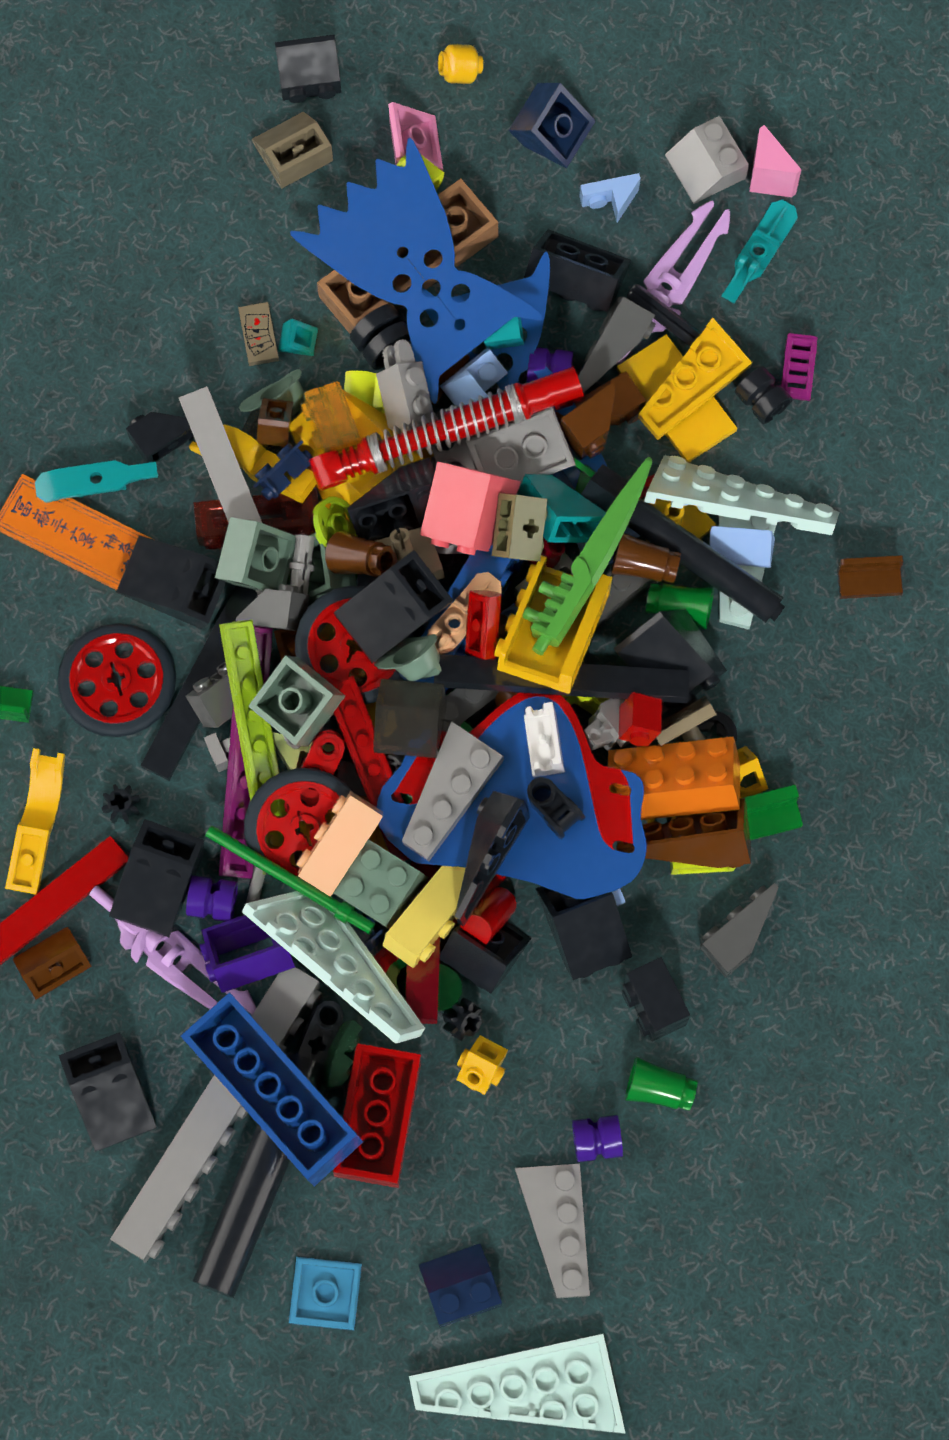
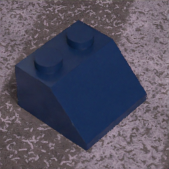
(552, 123)
(460, 1285)

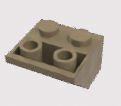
(294, 149)

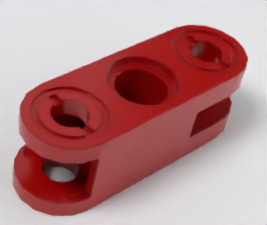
(322, 759)

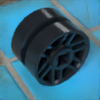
(378, 330)

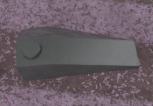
(619, 334)

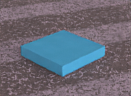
(325, 1293)

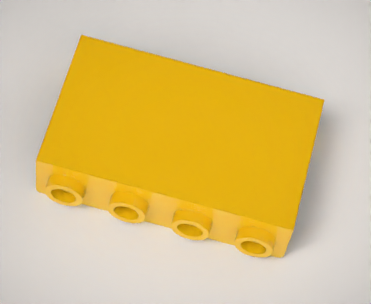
(560, 664)

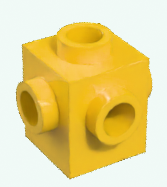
(482, 1065)

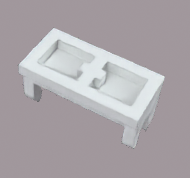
(543, 741)

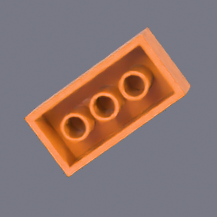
(682, 776)

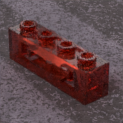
(213, 524)

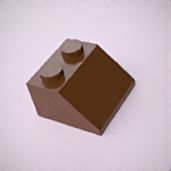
(589, 423)

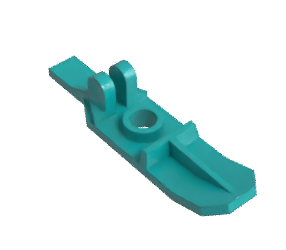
(768, 236)
(76, 480)

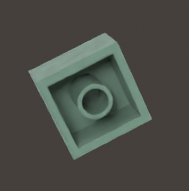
(296, 701)
(380, 884)

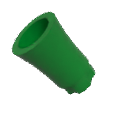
(672, 597)
(660, 1086)

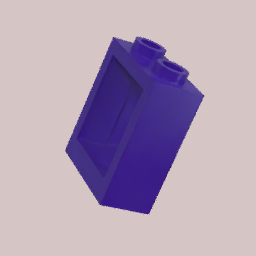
(245, 969)

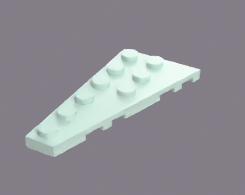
(337, 958)

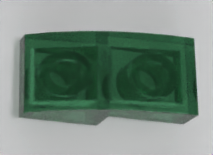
(337, 1063)

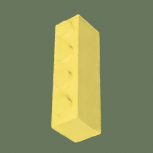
(426, 917)

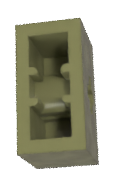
(519, 527)

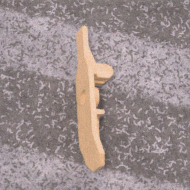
(450, 637)

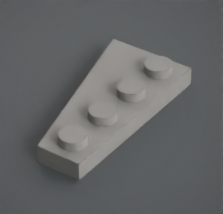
(452, 786)
(557, 1216)

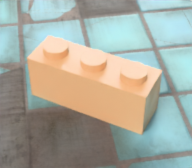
(338, 842)

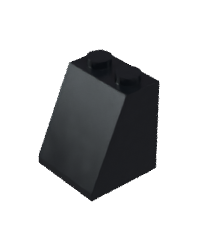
(674, 643)
(585, 931)

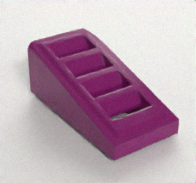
(802, 342)

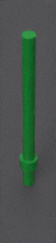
(343, 911)

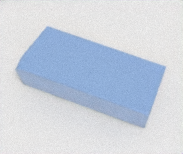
(743, 545)

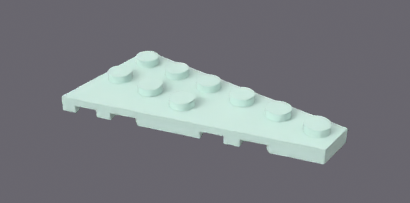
(734, 497)
(546, 1385)

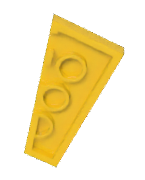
(702, 372)

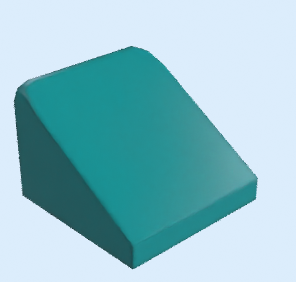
(298, 338)

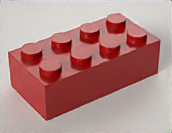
(379, 1113)

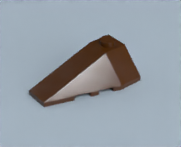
(699, 839)

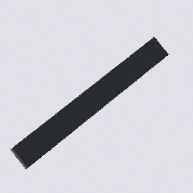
(591, 680)
(182, 720)

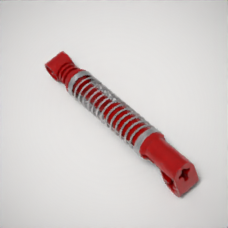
(514, 404)

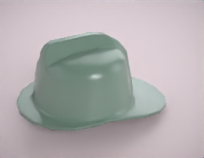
(285, 389)
(413, 658)

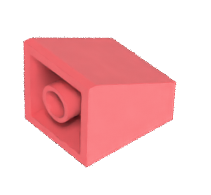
(464, 507)

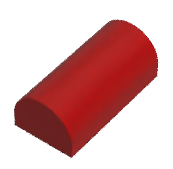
(483, 623)
(491, 914)

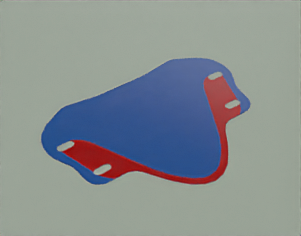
(576, 865)

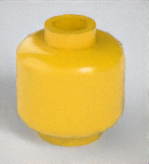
(460, 64)

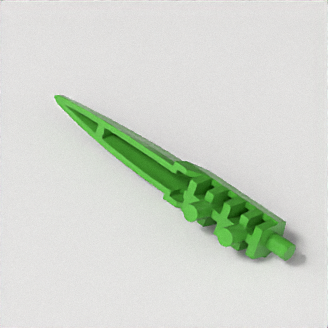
(587, 568)

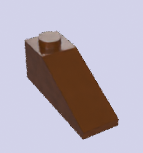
(627, 400)

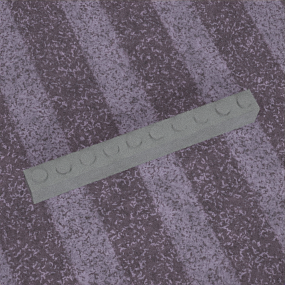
(208, 1127)

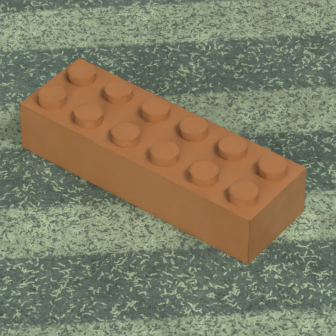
(471, 230)

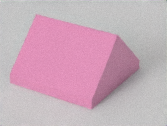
(418, 126)
(773, 167)

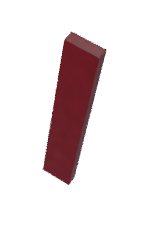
(423, 979)

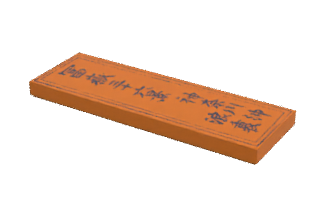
(69, 533)

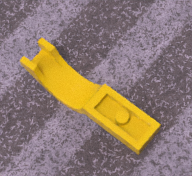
(253, 457)
(36, 823)

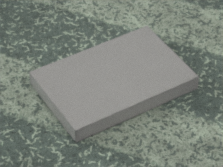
(523, 448)

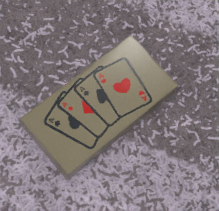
(258, 334)

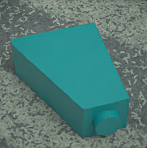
(569, 515)

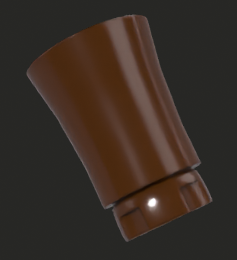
(357, 555)
(645, 560)

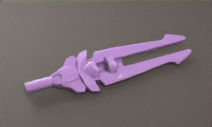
(683, 282)
(161, 961)

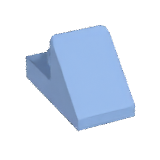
(617, 190)
(474, 378)

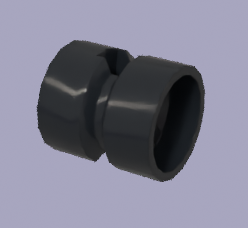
(760, 392)

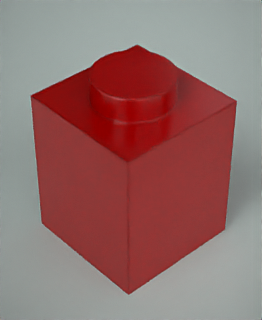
(640, 719)

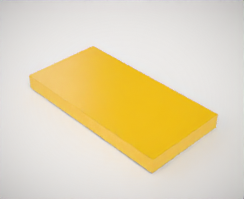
(700, 429)

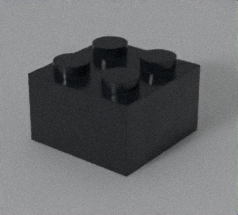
(655, 1000)

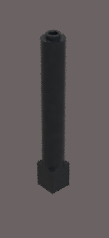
(695, 553)

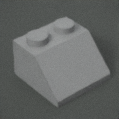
(707, 160)

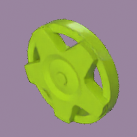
(331, 520)

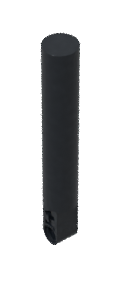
(260, 1174)

